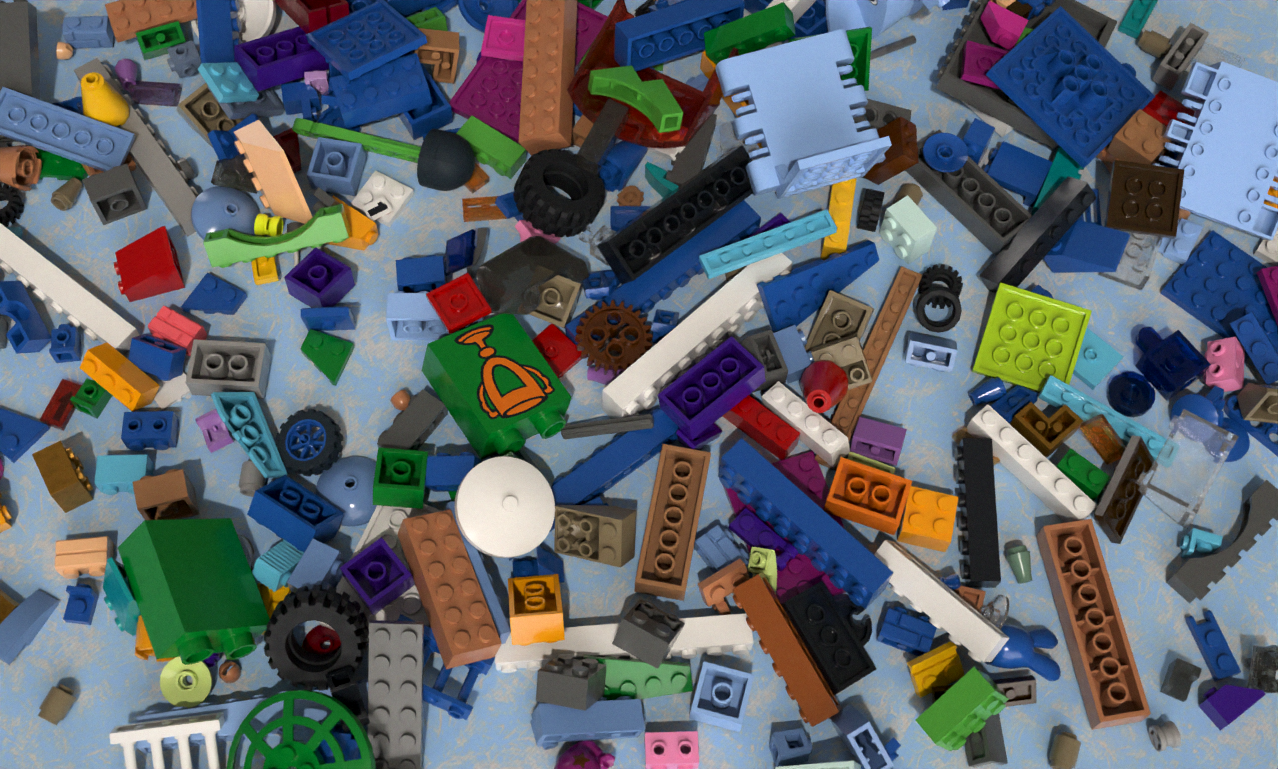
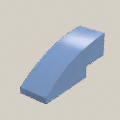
(24, 624)

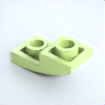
(764, 561)

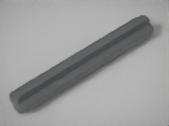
(608, 426)

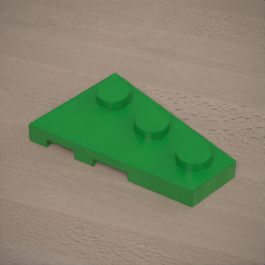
(59, 167)

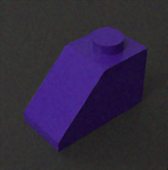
(1228, 703)

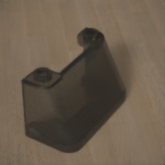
(513, 277)

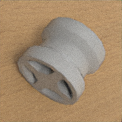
(1164, 736)

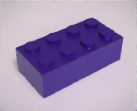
(278, 58)
(711, 388)

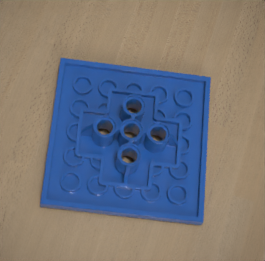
(1070, 86)

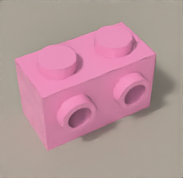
(1226, 364)
(671, 750)

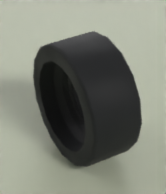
(938, 326)

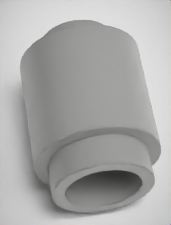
(250, 479)

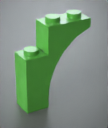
(649, 97)

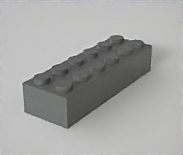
(973, 200)

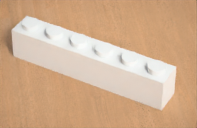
(1031, 466)
(941, 604)

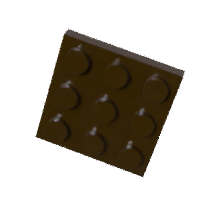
(1144, 199)

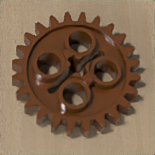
(597, 324)

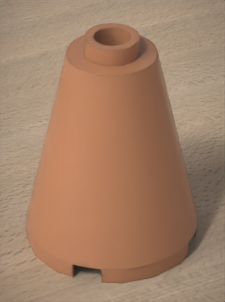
(19, 166)

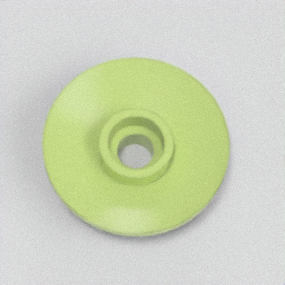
(177, 690)

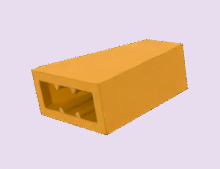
(362, 229)

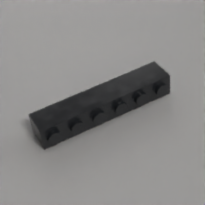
(1039, 234)
(978, 513)

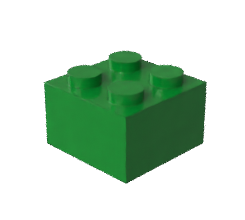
(400, 478)

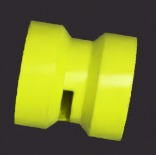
(268, 225)

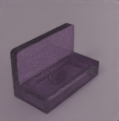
(155, 93)

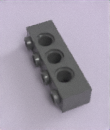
(879, 111)

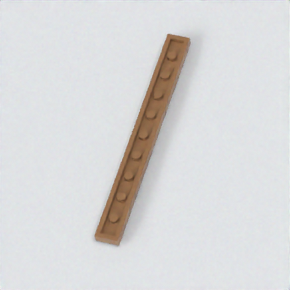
(876, 352)

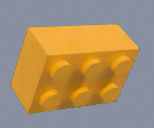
(535, 609)

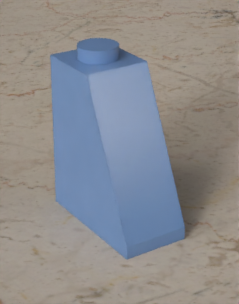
(861, 739)

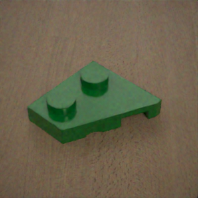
(327, 354)

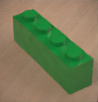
(750, 32)

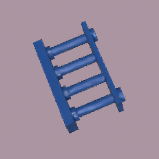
(457, 707)

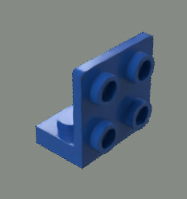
(224, 140)

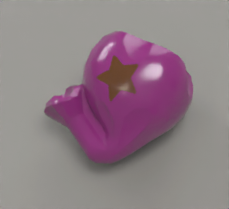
(585, 755)

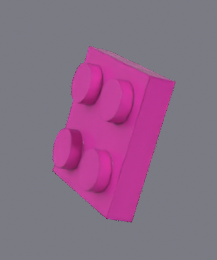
(504, 38)

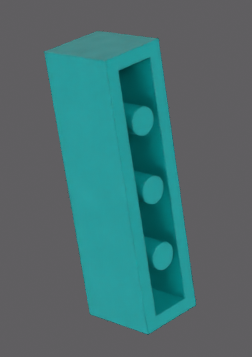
(1061, 168)

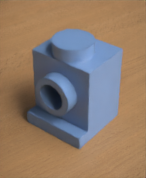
(790, 747)

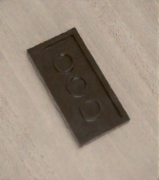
(1122, 493)

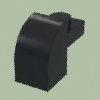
(345, 689)

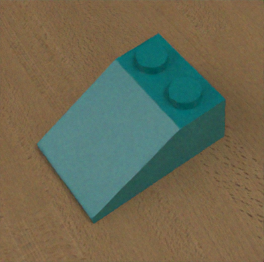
(120, 596)

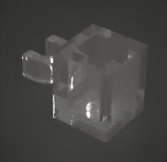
(595, 238)

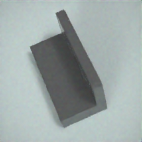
(987, 744)

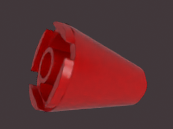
(823, 385)

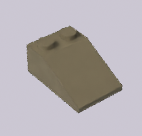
(205, 113)
(839, 319)

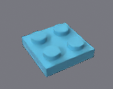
(228, 82)

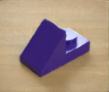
(702, 439)

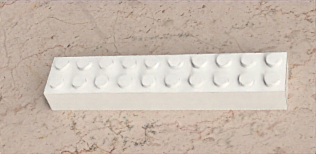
(691, 340)

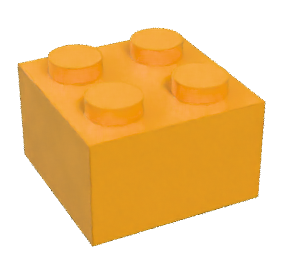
(928, 519)

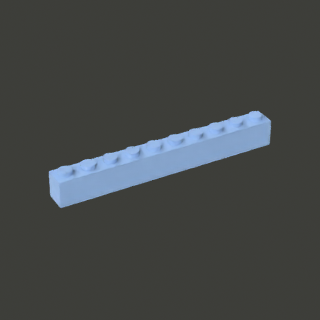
(237, 710)

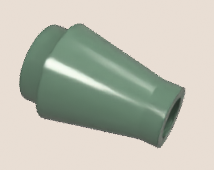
(1020, 563)

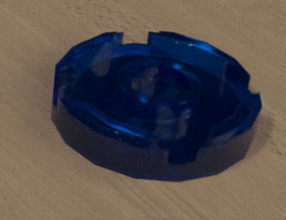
(1130, 394)

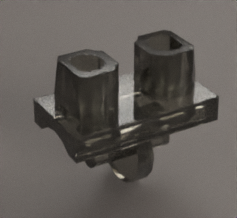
(1263, 668)

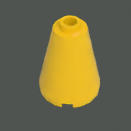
(103, 101)

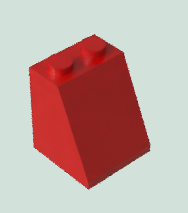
(149, 266)

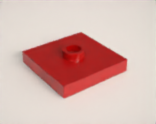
(458, 303)
(557, 350)

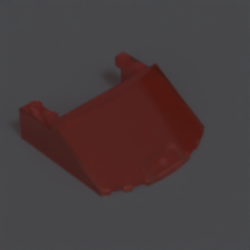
(639, 130)

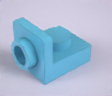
(1201, 540)

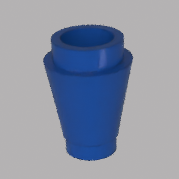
(988, 391)

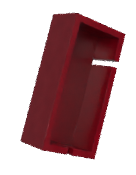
(314, 13)

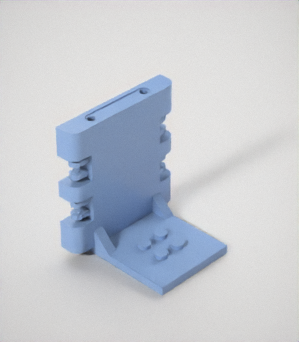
(801, 115)
(1228, 147)

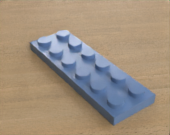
(62, 131)

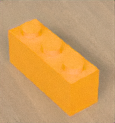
(119, 376)

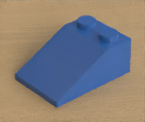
(1087, 249)

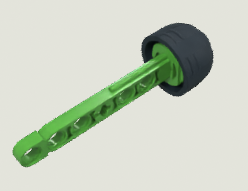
(442, 160)

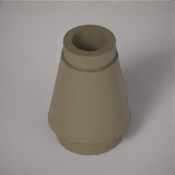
(66, 195)

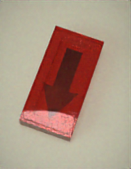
(60, 407)

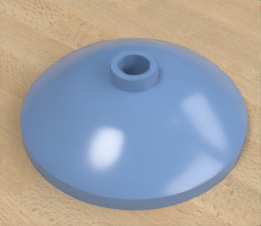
(211, 214)
(353, 501)

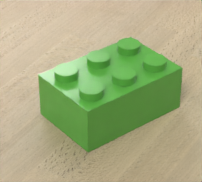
(962, 710)

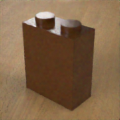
(900, 155)

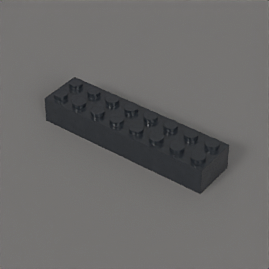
(678, 216)

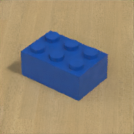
(295, 513)

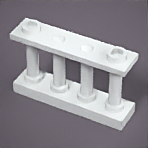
(180, 728)

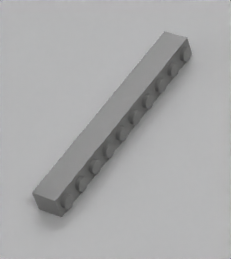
(151, 156)

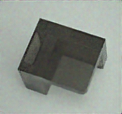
(1179, 679)

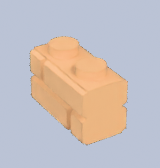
(83, 556)

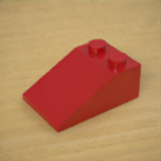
(1166, 108)

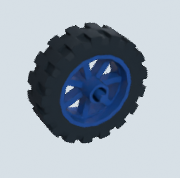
(292, 430)

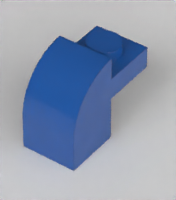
(301, 99)

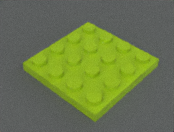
(1030, 338)

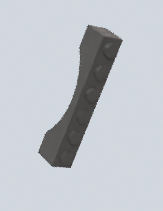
(1198, 573)

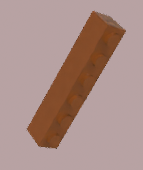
(787, 650)

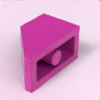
(1002, 25)

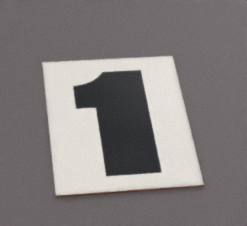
(377, 208)

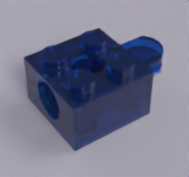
(1176, 353)

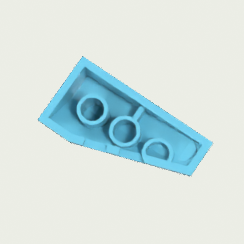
(248, 425)

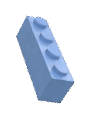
(601, 721)

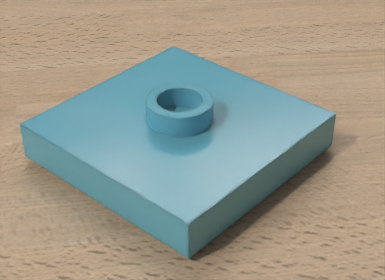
(1095, 360)

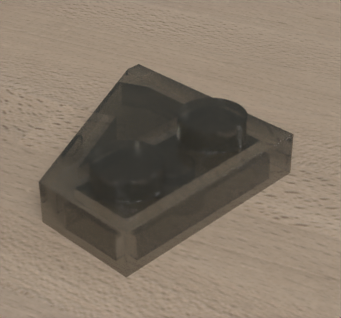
(233, 174)

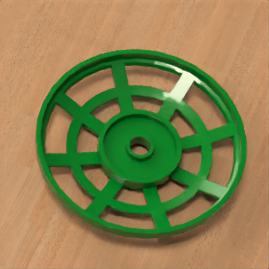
(298, 752)

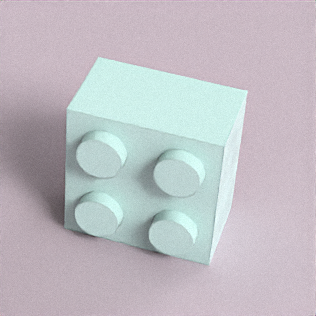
(907, 230)

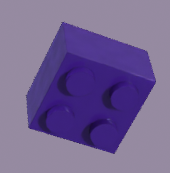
(319, 280)
(377, 576)

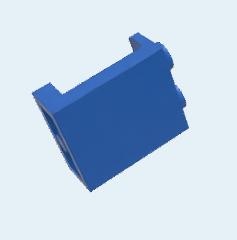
(1018, 170)

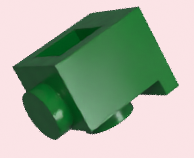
(91, 398)

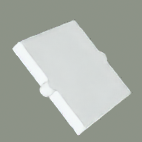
(170, 391)

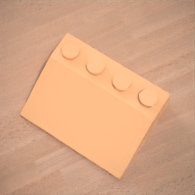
(271, 173)

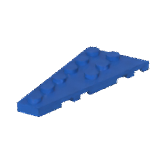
(803, 291)

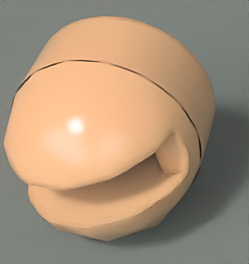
(64, 51)

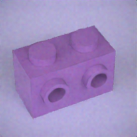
(882, 440)

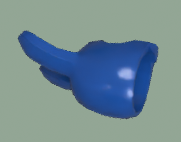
(1020, 653)

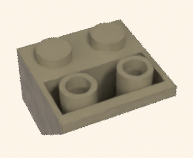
(849, 356)

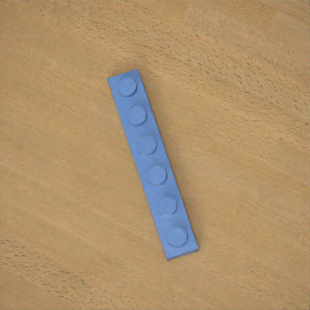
(486, 584)

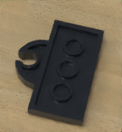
(832, 635)

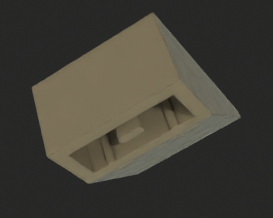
(595, 533)

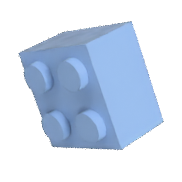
(721, 696)

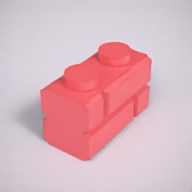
(176, 329)

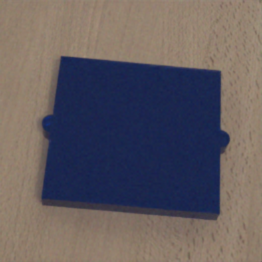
(459, 252)

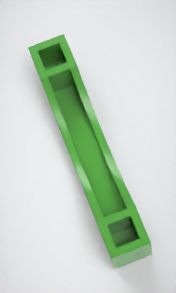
(230, 246)

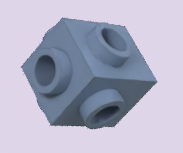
(184, 59)

